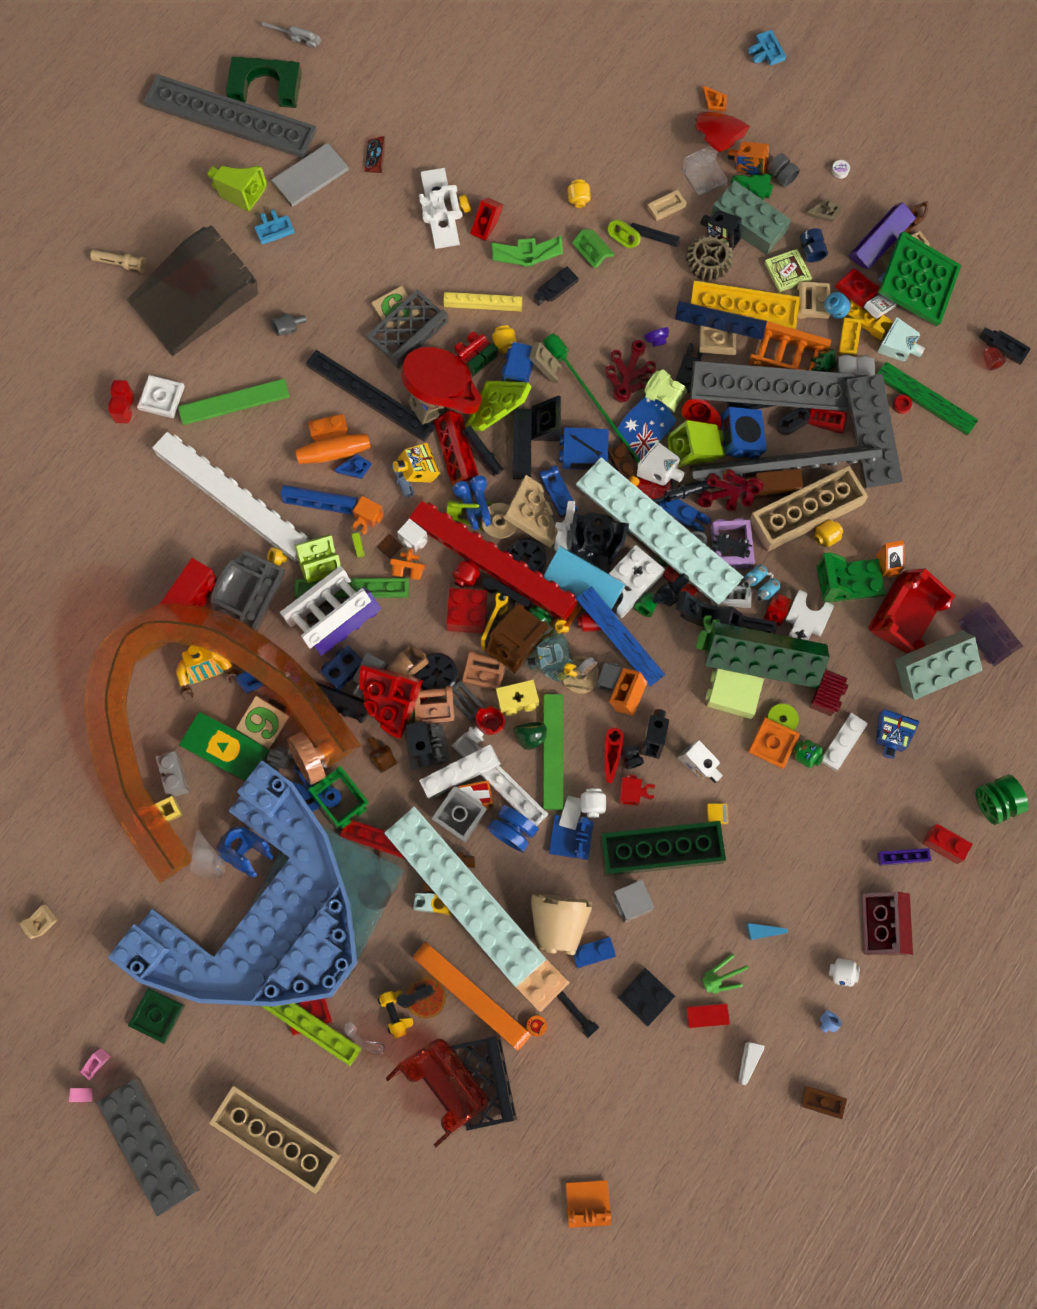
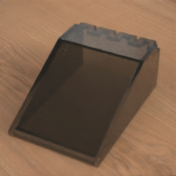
(193, 290)

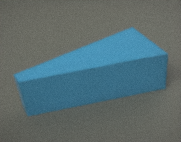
(761, 931)

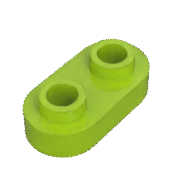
(625, 234)

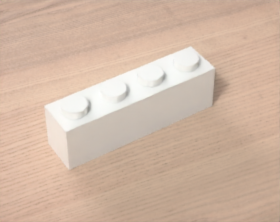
(460, 772)

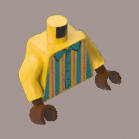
(199, 665)

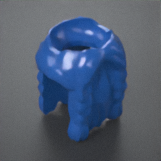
(246, 841)

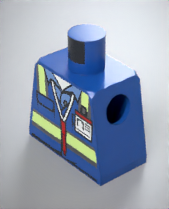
(894, 732)

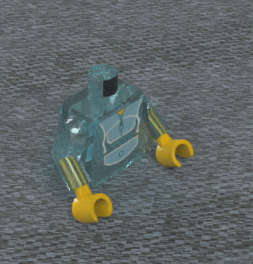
(554, 655)

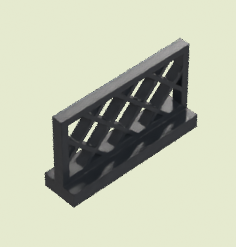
(500, 1076)

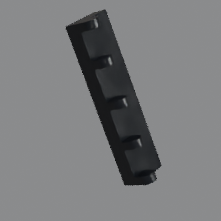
(345, 703)

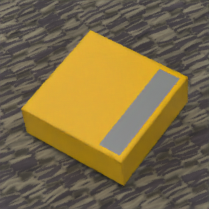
(717, 812)

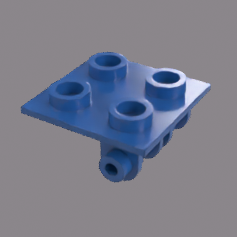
(571, 842)

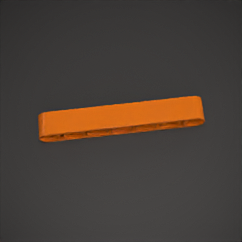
(471, 996)

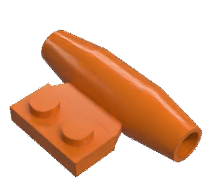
(331, 441)

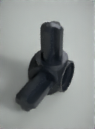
(670, 591)

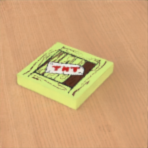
(787, 270)

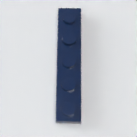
(720, 320)

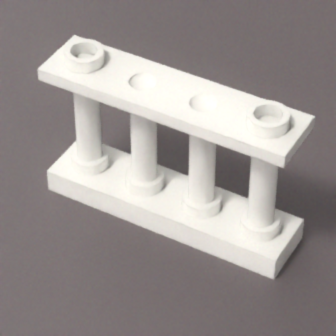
(315, 597)

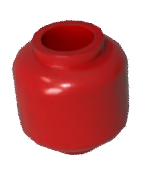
(466, 574)

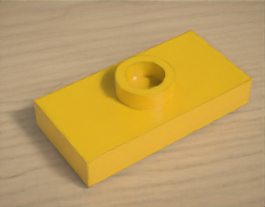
(849, 336)

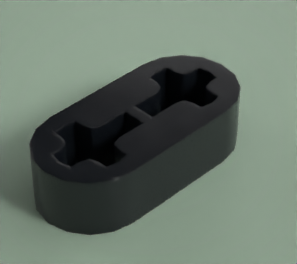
(793, 421)

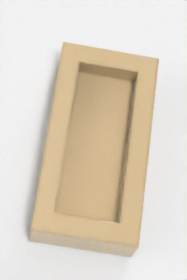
(666, 205)

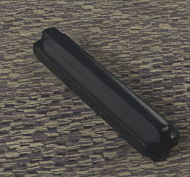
(656, 235)

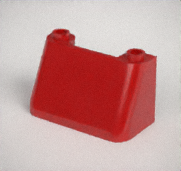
(910, 609)

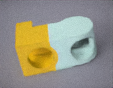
(430, 903)

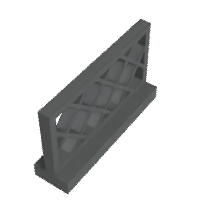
(420, 335)

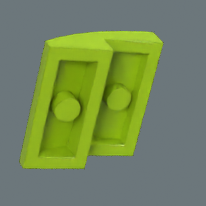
(317, 558)

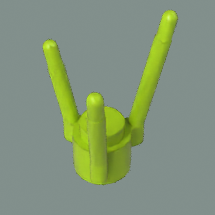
(456, 508)

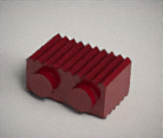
(829, 692)

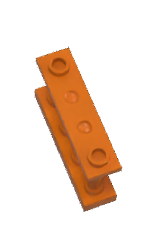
(788, 336)

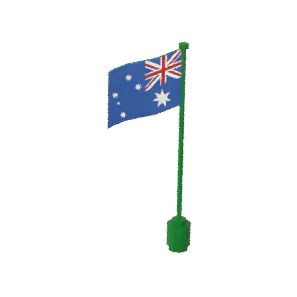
(641, 426)

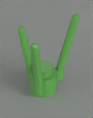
(712, 982)

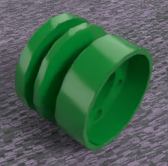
(1001, 799)

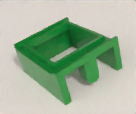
(358, 809)

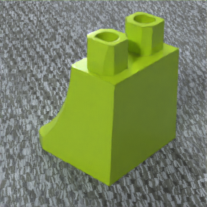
(239, 185)
(696, 443)

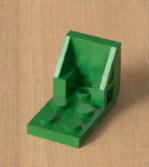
(848, 580)

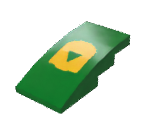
(223, 746)

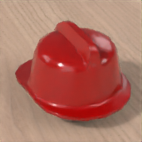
(701, 411)

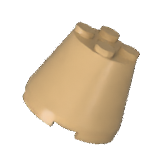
(559, 922)

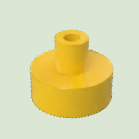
(464, 203)
(276, 556)

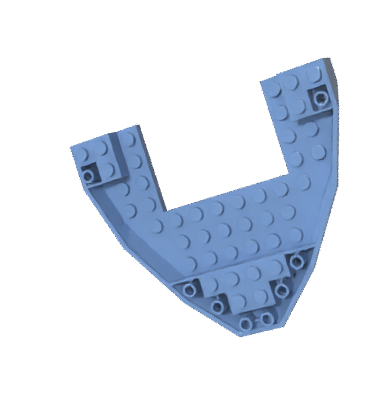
(291, 941)

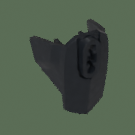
(610, 538)

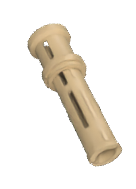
(126, 261)

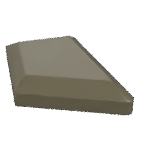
(825, 210)

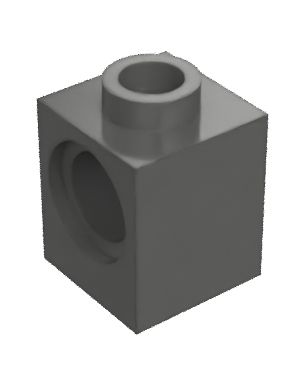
(609, 677)

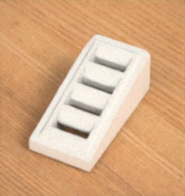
(739, 602)
(749, 1061)

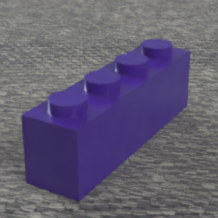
(348, 626)

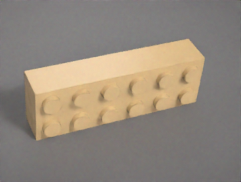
(808, 508)
(275, 1139)

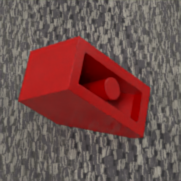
(486, 218)

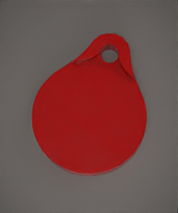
(440, 379)

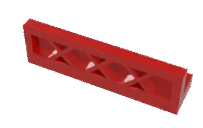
(459, 445)

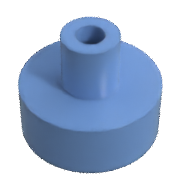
(830, 1021)

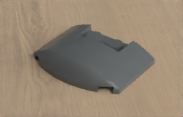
(247, 588)

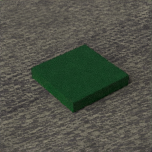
(156, 1015)

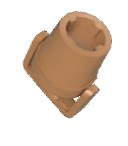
(404, 665)

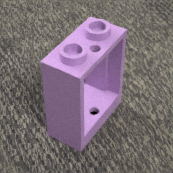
(738, 524)

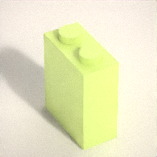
(734, 692)

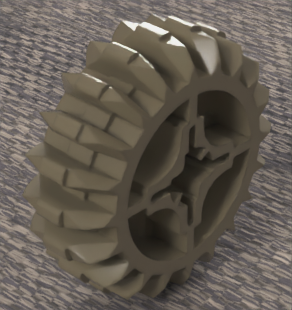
(709, 264)

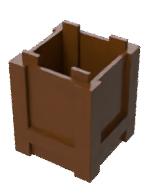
(516, 638)

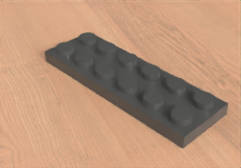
(874, 426)

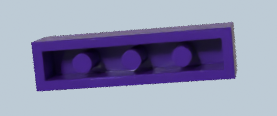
(904, 857)

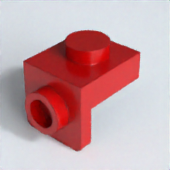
(778, 608)

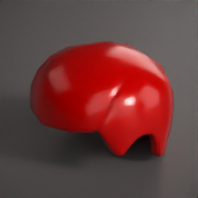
(490, 720)

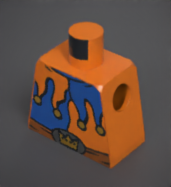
(751, 158)

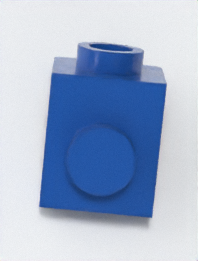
(248, 682)

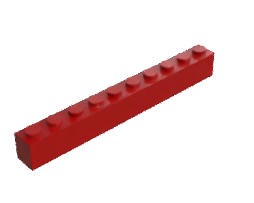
(494, 562)

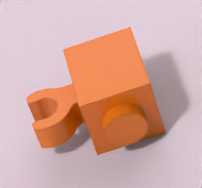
(367, 514)

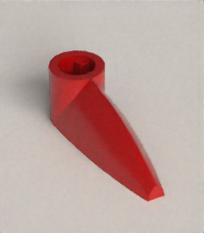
(612, 753)

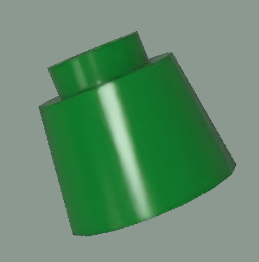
(645, 605)

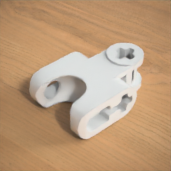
(805, 620)

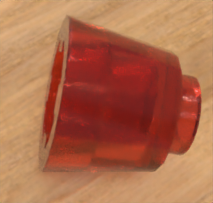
(994, 358)

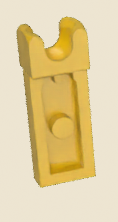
(869, 322)

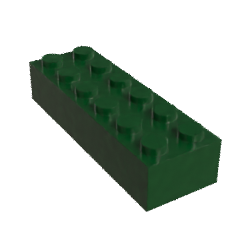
(766, 655)
(662, 848)

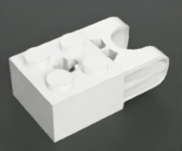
(637, 584)

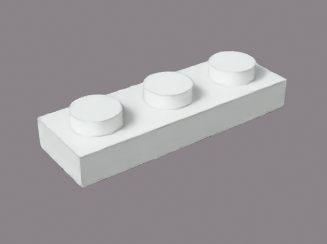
(843, 742)

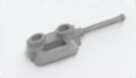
(298, 34)

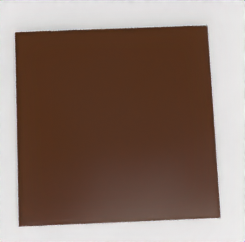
(389, 546)

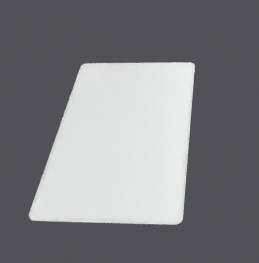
(571, 812)

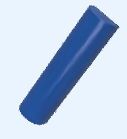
(318, 499)

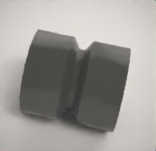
(783, 170)

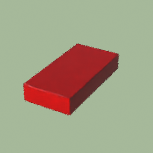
(707, 1016)

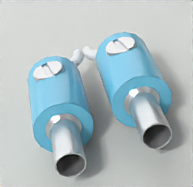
(755, 576)

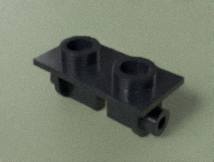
(739, 546)

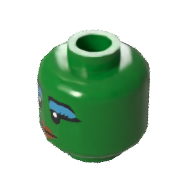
(808, 753)

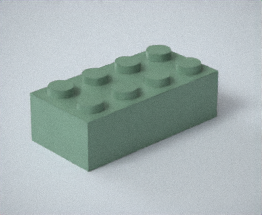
(760, 222)
(938, 664)

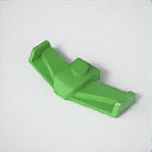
(527, 252)

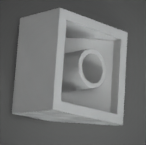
(459, 814)

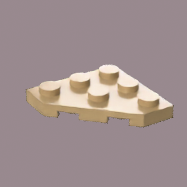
(532, 513)

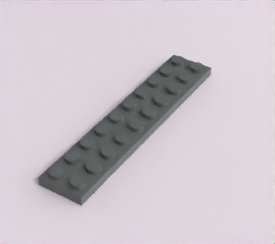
(230, 116)
(770, 386)
(791, 461)

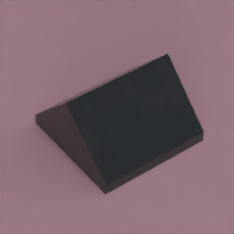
(547, 420)

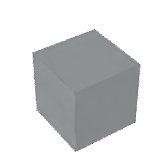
(632, 901)

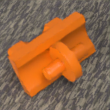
(416, 568)

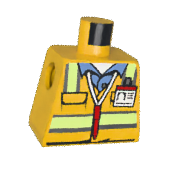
(417, 464)

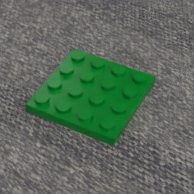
(919, 278)

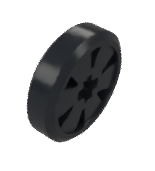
(533, 550)
(443, 664)

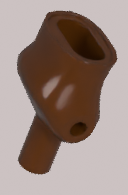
(381, 756)

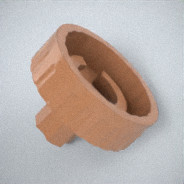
(307, 757)

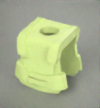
(665, 390)

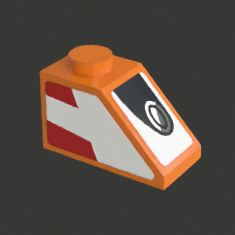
(891, 558)
(479, 792)

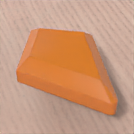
(714, 99)

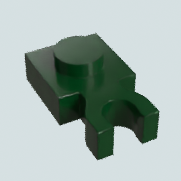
(825, 361)

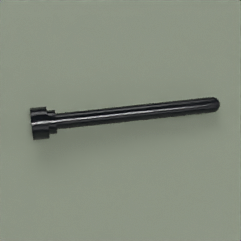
(587, 1025)

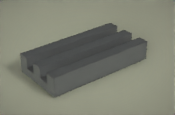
(467, 703)

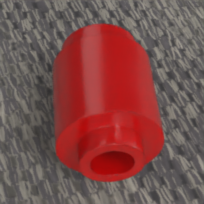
(587, 623)

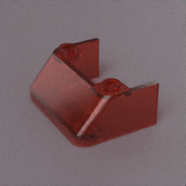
(448, 1081)

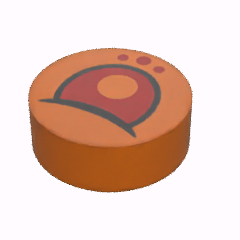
(536, 1026)

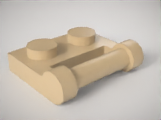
(819, 293)

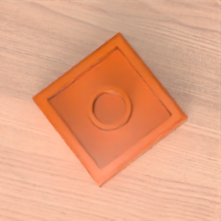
(774, 742)

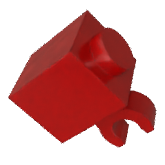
(632, 792)

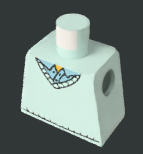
(901, 342)

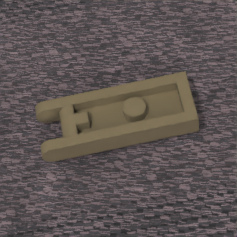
(545, 361)

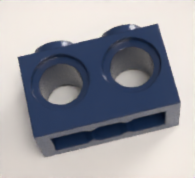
(346, 671)

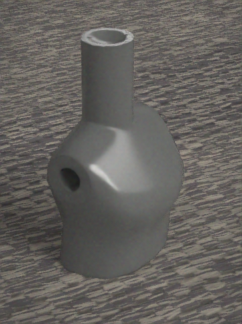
(286, 324)

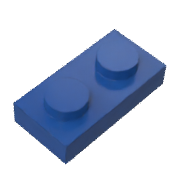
(594, 952)

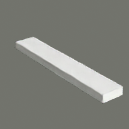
(504, 784)

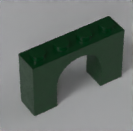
(246, 70)

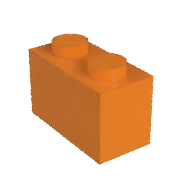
(628, 692)

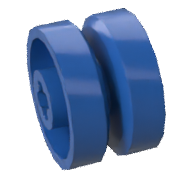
(513, 828)

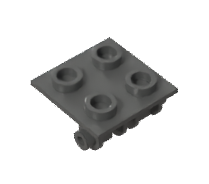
(438, 747)

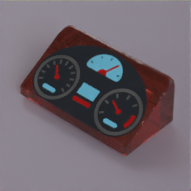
(375, 155)

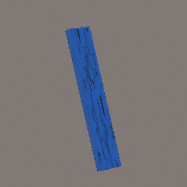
(620, 636)

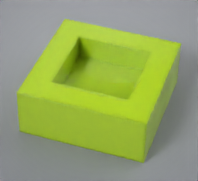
(358, 545)

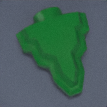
(756, 184)

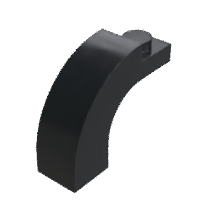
(695, 611)

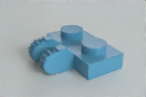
(770, 49)
(273, 229)

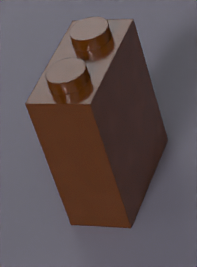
(780, 482)

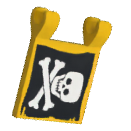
(497, 614)

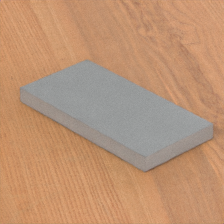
(310, 175)

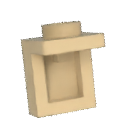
(39, 922)

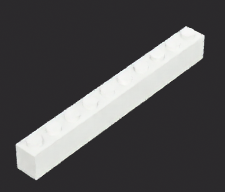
(229, 495)

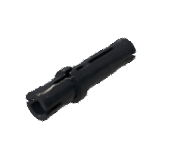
(486, 456)
(684, 491)

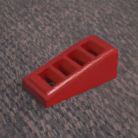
(837, 428)

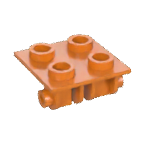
(588, 1204)

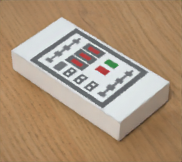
(879, 306)

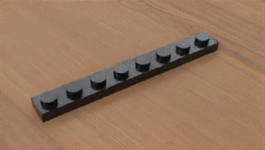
(369, 395)

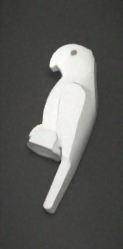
(564, 528)

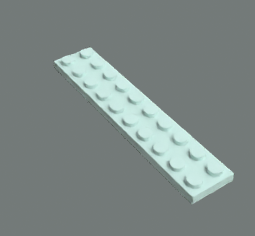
(659, 531)
(465, 897)

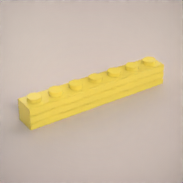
(483, 301)

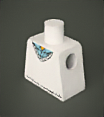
(660, 466)

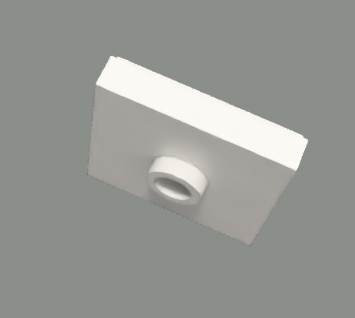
(160, 396)

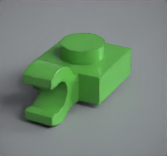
(704, 636)

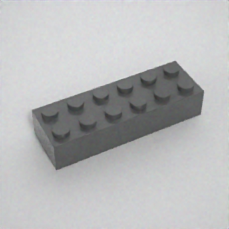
(148, 1146)

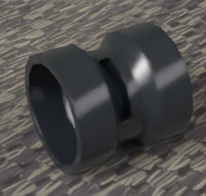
(632, 757)

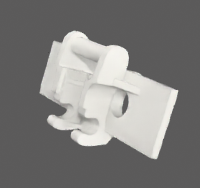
(434, 210)

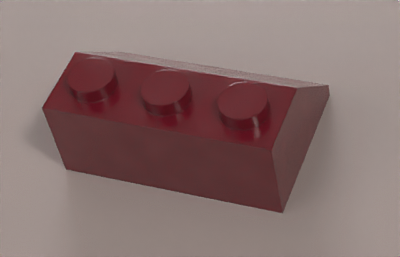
(887, 923)

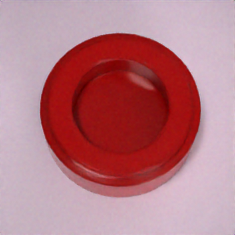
(902, 404)

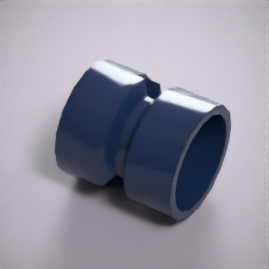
(813, 245)

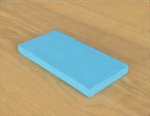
(578, 575)

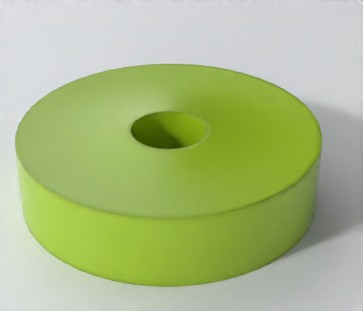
(785, 711)

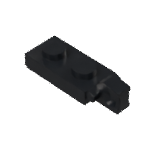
(556, 286)
(1006, 344)

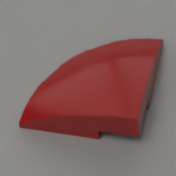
(720, 129)
(389, 697)

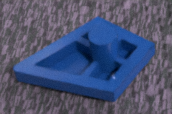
(354, 467)

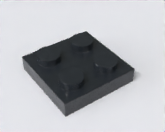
(646, 997)

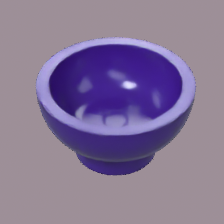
(657, 337)

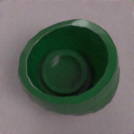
(530, 734)

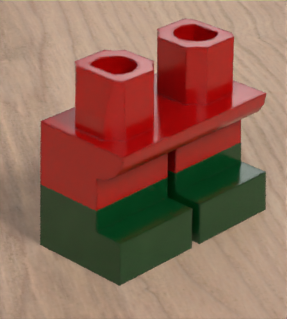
(477, 353)

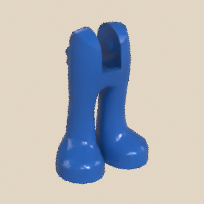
(478, 485)

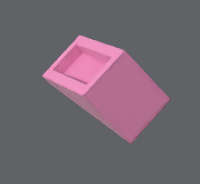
(94, 1063)
(80, 1095)

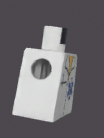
(695, 755)

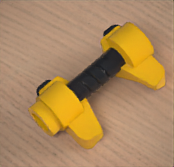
(397, 1026)

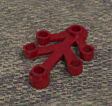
(629, 373)
(751, 485)

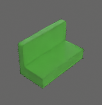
(592, 247)

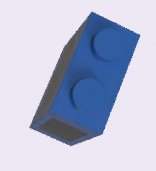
(743, 432)
(583, 447)

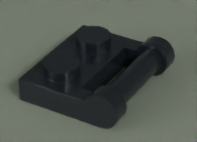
(422, 992)

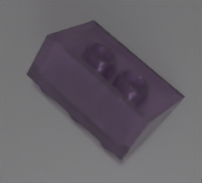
(991, 634)

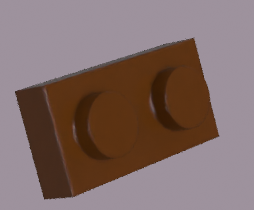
(622, 460)
(823, 1102)

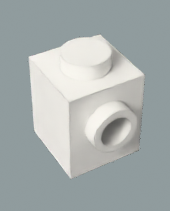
(412, 536)

